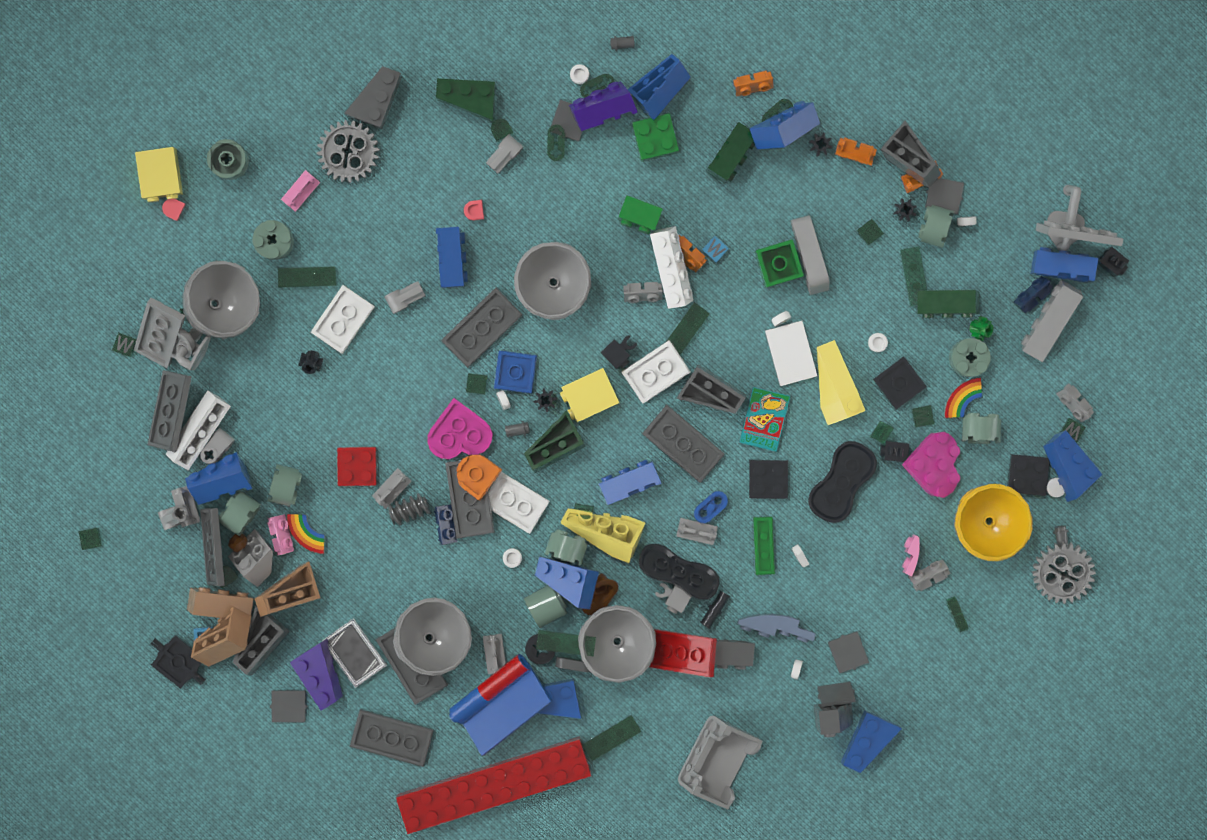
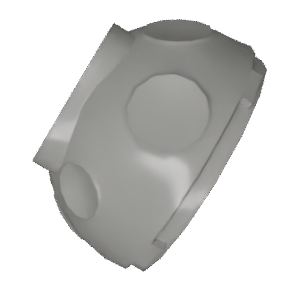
(550, 262)
(231, 290)
(448, 631)
(622, 660)

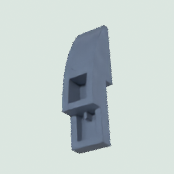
(769, 623)

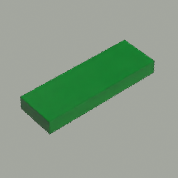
(763, 545)

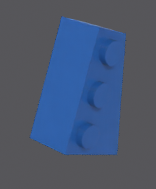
(451, 257)

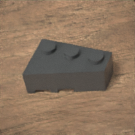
(911, 156)
(734, 653)
(833, 718)

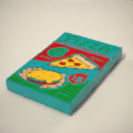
(764, 419)

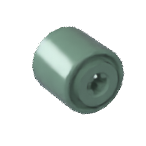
(545, 606)

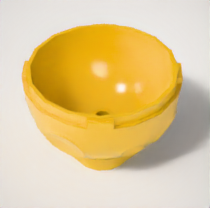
(1009, 526)

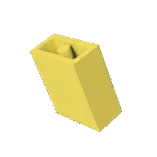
(159, 174)
(589, 395)

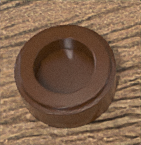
(237, 542)

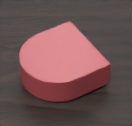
(173, 208)
(474, 210)

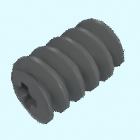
(409, 509)

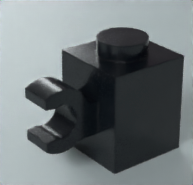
(1113, 262)
(616, 353)
(894, 451)

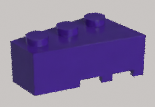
(602, 105)
(318, 674)

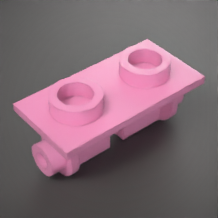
(300, 191)
(279, 526)

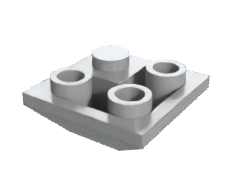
(254, 560)

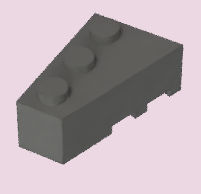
(376, 98)
(712, 391)
(263, 637)

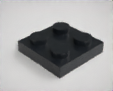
(899, 383)
(1028, 474)
(768, 479)

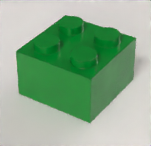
(655, 137)
(639, 214)
(779, 263)

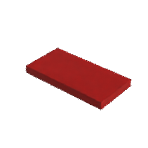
(684, 653)

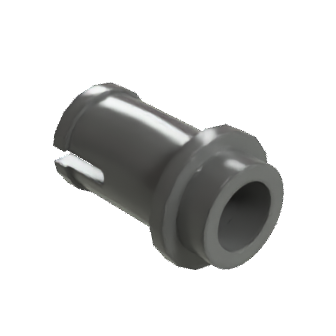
(622, 42)
(517, 429)
(1061, 535)

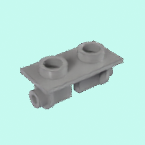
(634, 293)
(1080, 410)
(391, 488)
(185, 499)
(697, 531)
(921, 578)
(494, 652)

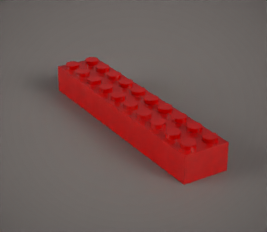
(493, 785)

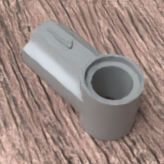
(507, 150)
(402, 298)
(172, 516)

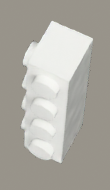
(671, 267)
(199, 429)

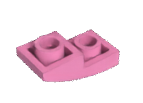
(912, 548)

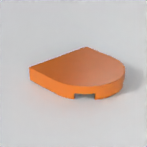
(477, 475)

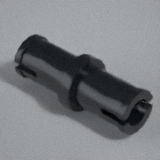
(715, 609)

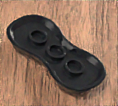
(850, 468)
(692, 577)

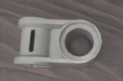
(219, 443)

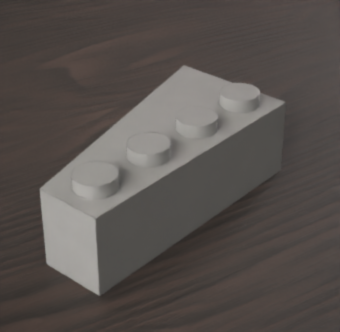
(1052, 320)

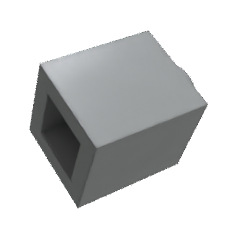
(676, 599)

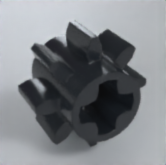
(815, 147)
(907, 205)
(310, 362)
(540, 401)

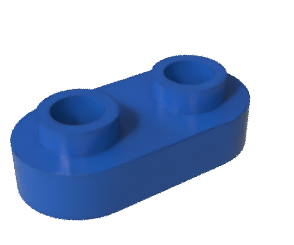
(710, 506)

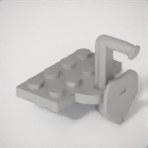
(1068, 226)
(164, 339)

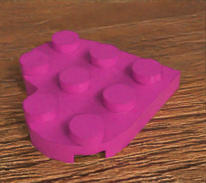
(458, 432)
(933, 464)

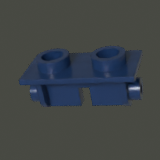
(1040, 287)
(446, 525)

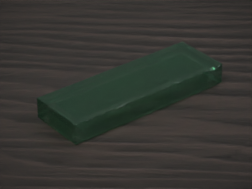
(913, 273)
(306, 277)
(688, 327)
(564, 642)
(611, 737)

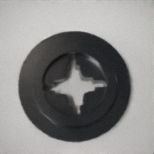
(531, 652)

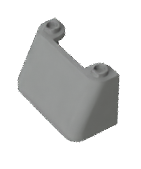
(716, 761)

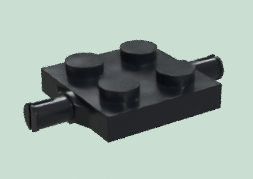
(175, 662)

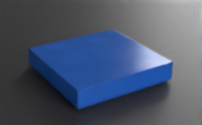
(515, 372)

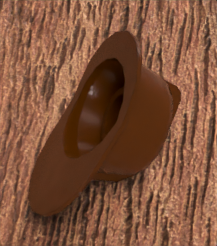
(603, 593)

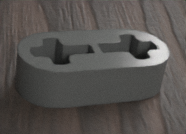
(571, 664)

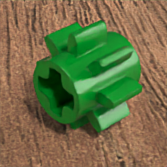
(981, 328)

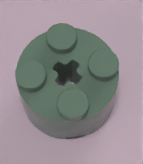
(220, 151)
(937, 225)
(283, 237)
(963, 366)
(981, 429)
(284, 484)
(239, 512)
(566, 548)

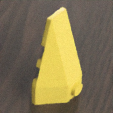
(837, 390)
(610, 534)

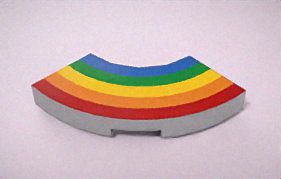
(962, 397)
(305, 534)

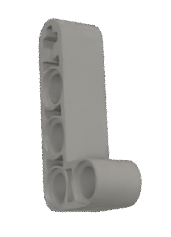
(811, 255)

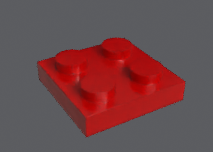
(356, 466)

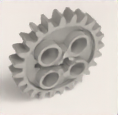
(365, 154)
(1055, 586)

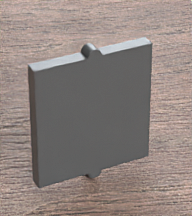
(565, 118)
(945, 194)
(848, 652)
(836, 694)
(288, 706)

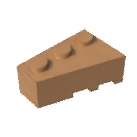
(291, 590)
(217, 604)
(224, 639)

